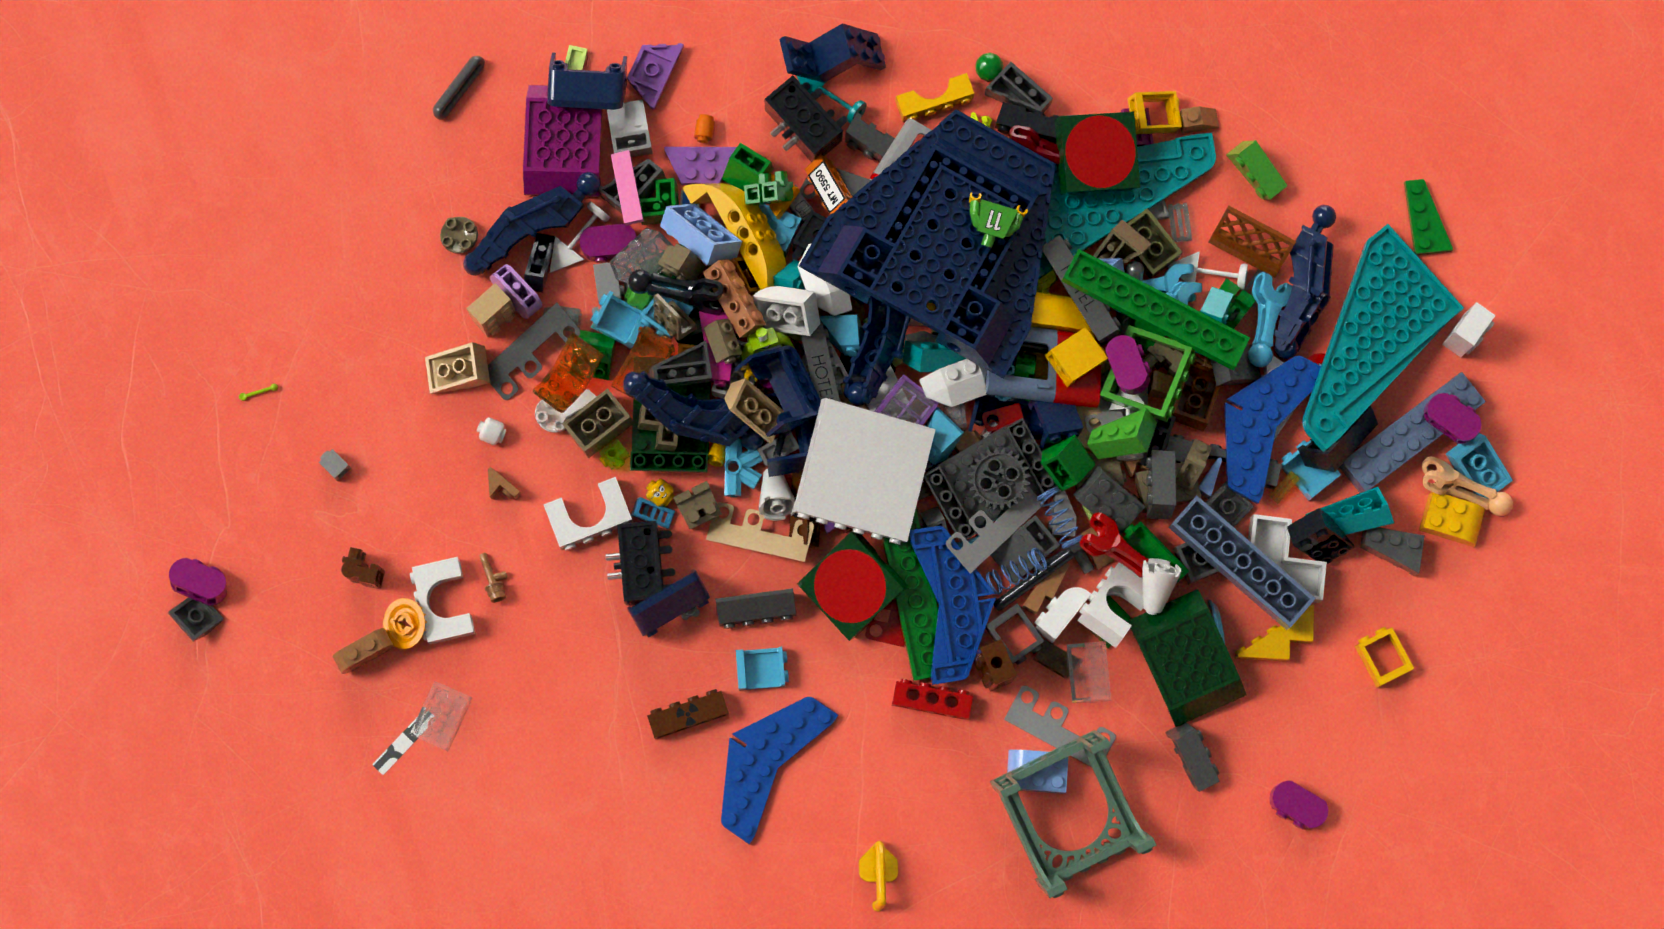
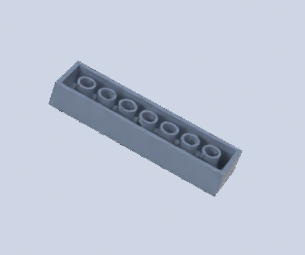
(1403, 438)
(1242, 563)

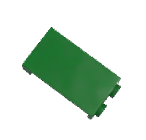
(1149, 546)

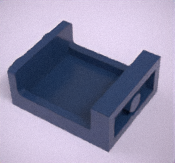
(1057, 420)

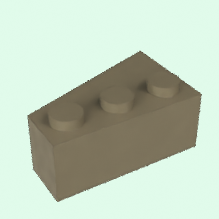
(1122, 243)

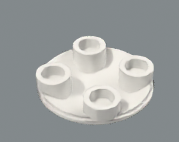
(548, 417)

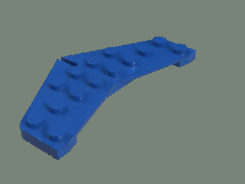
(1253, 429)
(960, 613)
(754, 767)

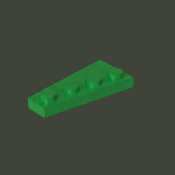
(1425, 223)

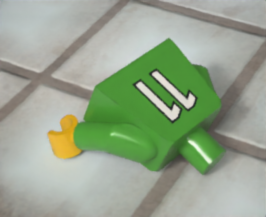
(994, 219)

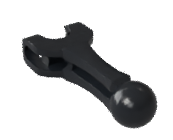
(693, 292)

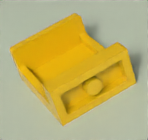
(1076, 356)

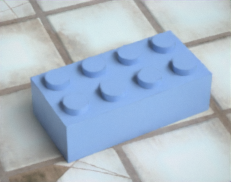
(700, 233)

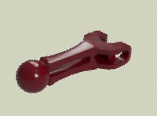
(1030, 139)

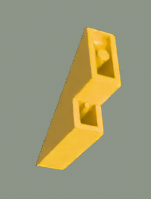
(1277, 643)

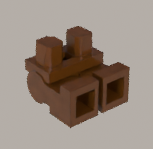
(357, 570)

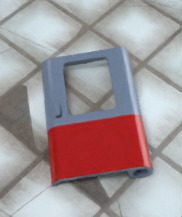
(1082, 392)

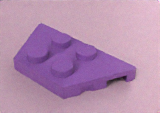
(653, 70)
(699, 164)

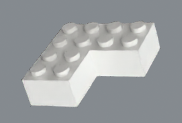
(1273, 539)

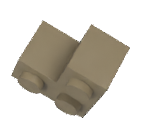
(681, 263)
(665, 438)

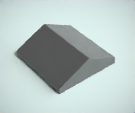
(1229, 504)
(195, 618)

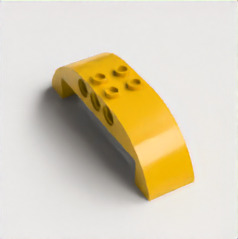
(746, 222)

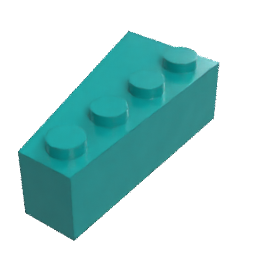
(1360, 512)

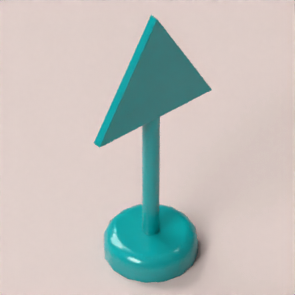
(858, 107)

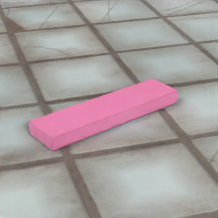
(627, 188)

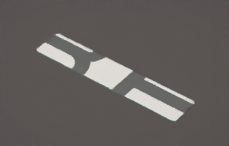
(395, 750)

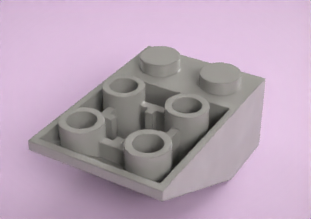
(630, 129)

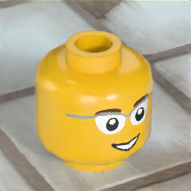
(660, 492)

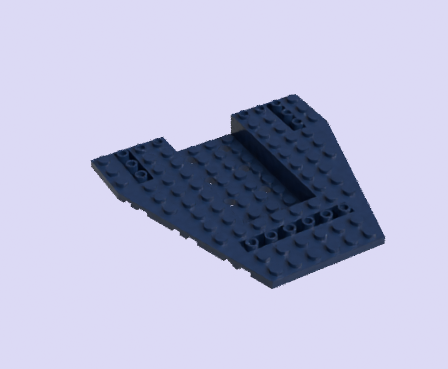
(993, 290)

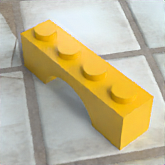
(912, 105)

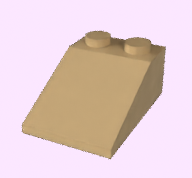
(457, 368)

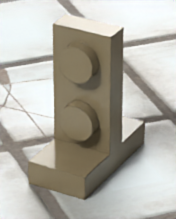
(1193, 465)

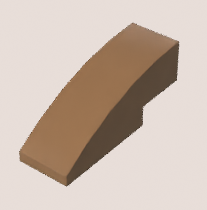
(1045, 589)

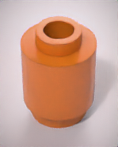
(704, 128)

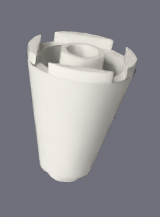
(775, 498)
(1158, 583)

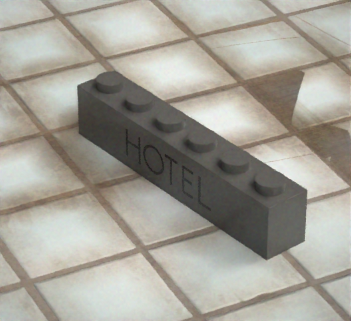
(1093, 311)
(819, 364)

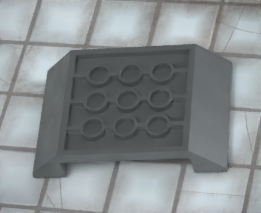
(950, 478)

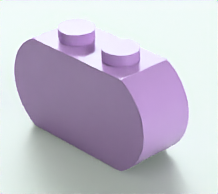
(521, 294)

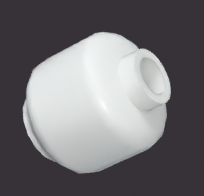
(491, 431)

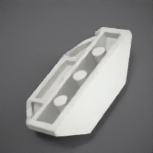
(827, 296)
(955, 383)

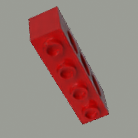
(902, 700)

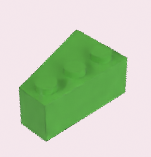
(1257, 169)
(1123, 436)

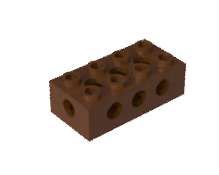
(997, 655)

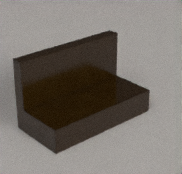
(1053, 659)

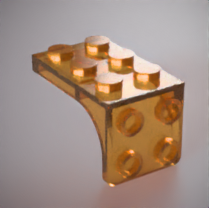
(646, 352)
(569, 374)

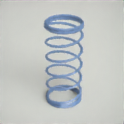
(1046, 495)
(1036, 565)

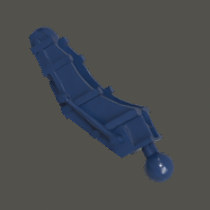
(542, 212)
(1311, 283)
(881, 344)
(688, 415)

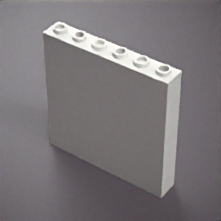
(863, 471)

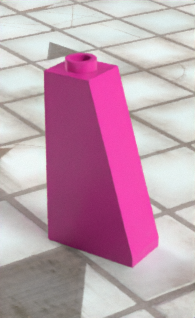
(720, 371)

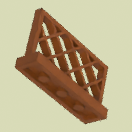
(1246, 250)

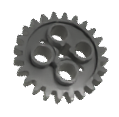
(1006, 462)

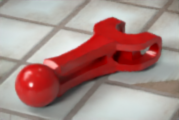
(1111, 544)

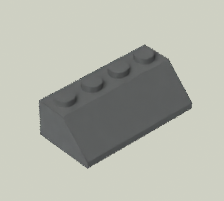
(756, 607)

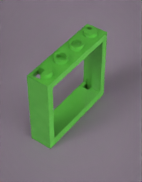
(1175, 389)

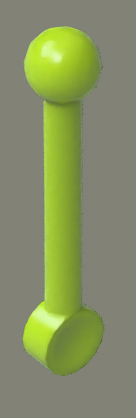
(243, 396)

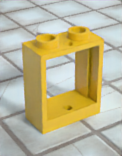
(1136, 105)
(1367, 661)

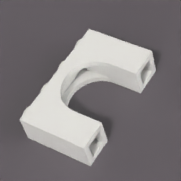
(570, 534)
(426, 578)
(1098, 615)

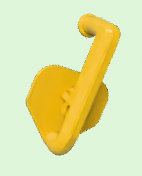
(880, 867)

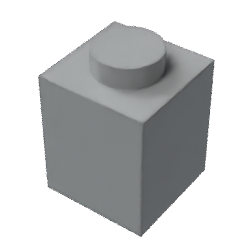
(334, 464)

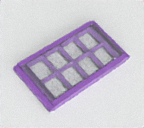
(907, 402)

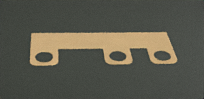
(754, 539)

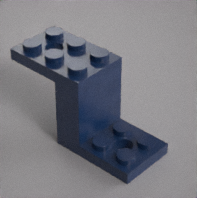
(832, 53)

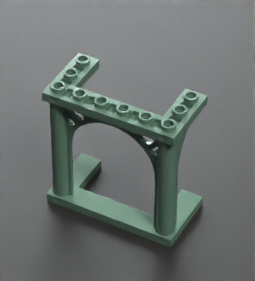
(1052, 879)

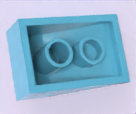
(785, 228)
(1479, 463)

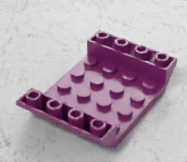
(558, 144)

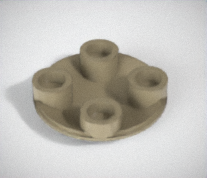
(459, 234)

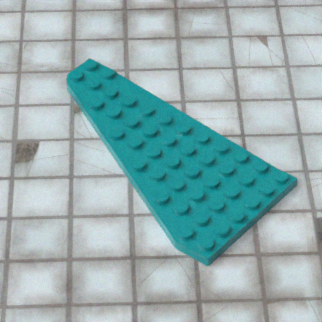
(1092, 215)
(1382, 327)

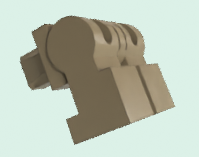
(1164, 356)
(690, 505)

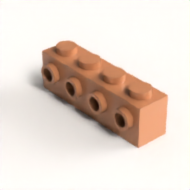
(735, 298)

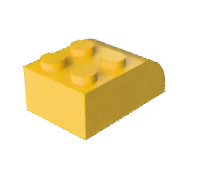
(1452, 518)

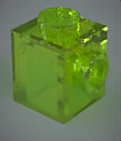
(613, 455)

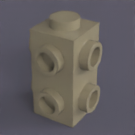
(723, 341)

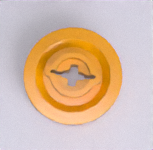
(408, 611)

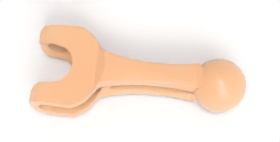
(1449, 482)

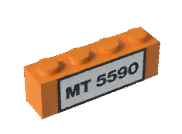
(827, 183)

